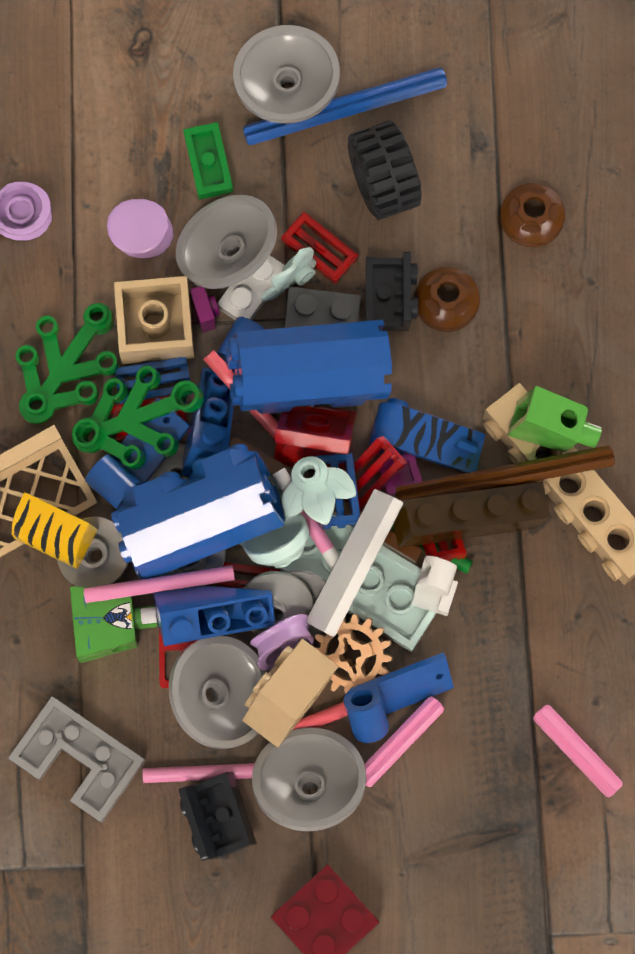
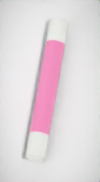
(316, 531)

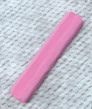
(402, 739)
(577, 751)

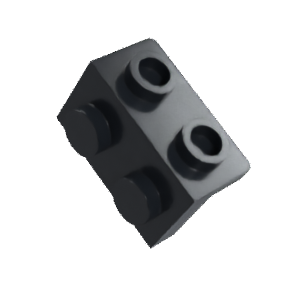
(389, 291)
(216, 817)

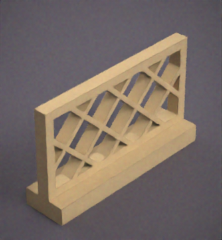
(30, 452)

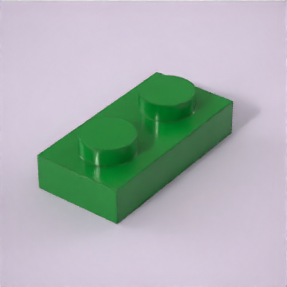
(208, 160)

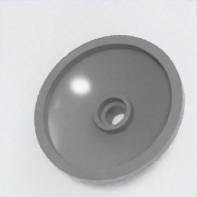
(282, 57)
(226, 241)
(230, 674)
(304, 762)

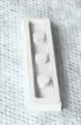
(354, 562)

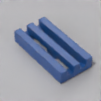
(164, 365)
(340, 519)

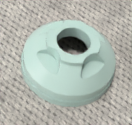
(281, 545)

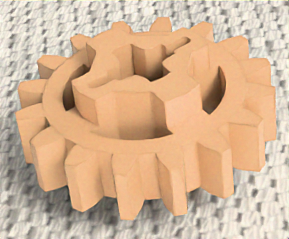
(347, 636)

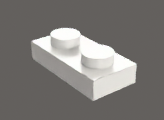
(244, 297)

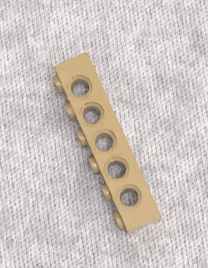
(569, 507)

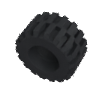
(384, 170)

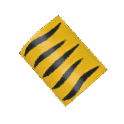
(52, 530)

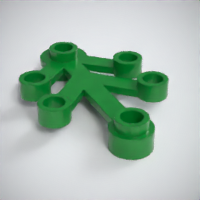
(64, 368)
(132, 418)

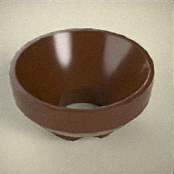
(526, 229)
(444, 315)

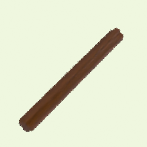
(511, 474)

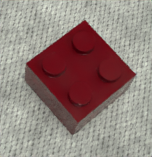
(325, 916)

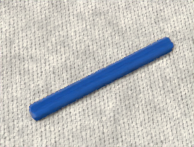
(352, 104)

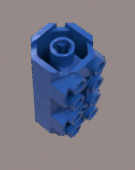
(309, 366)
(188, 519)

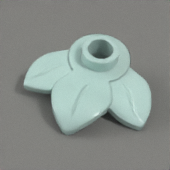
(296, 271)
(317, 493)

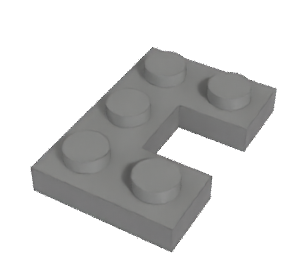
(63, 729)

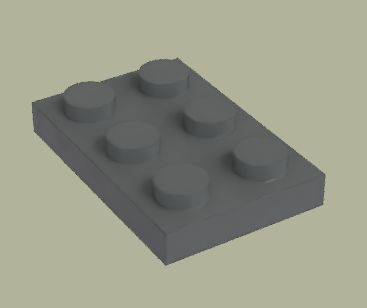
(320, 307)

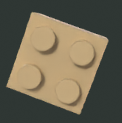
(154, 319)
(288, 691)

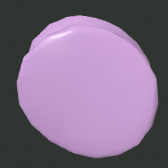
(24, 211)
(140, 228)
(279, 636)

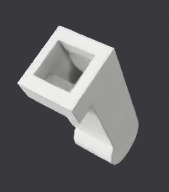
(435, 585)

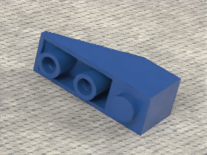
(210, 423)
(211, 612)

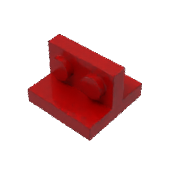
(313, 432)

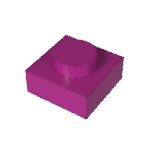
(205, 308)
(407, 475)

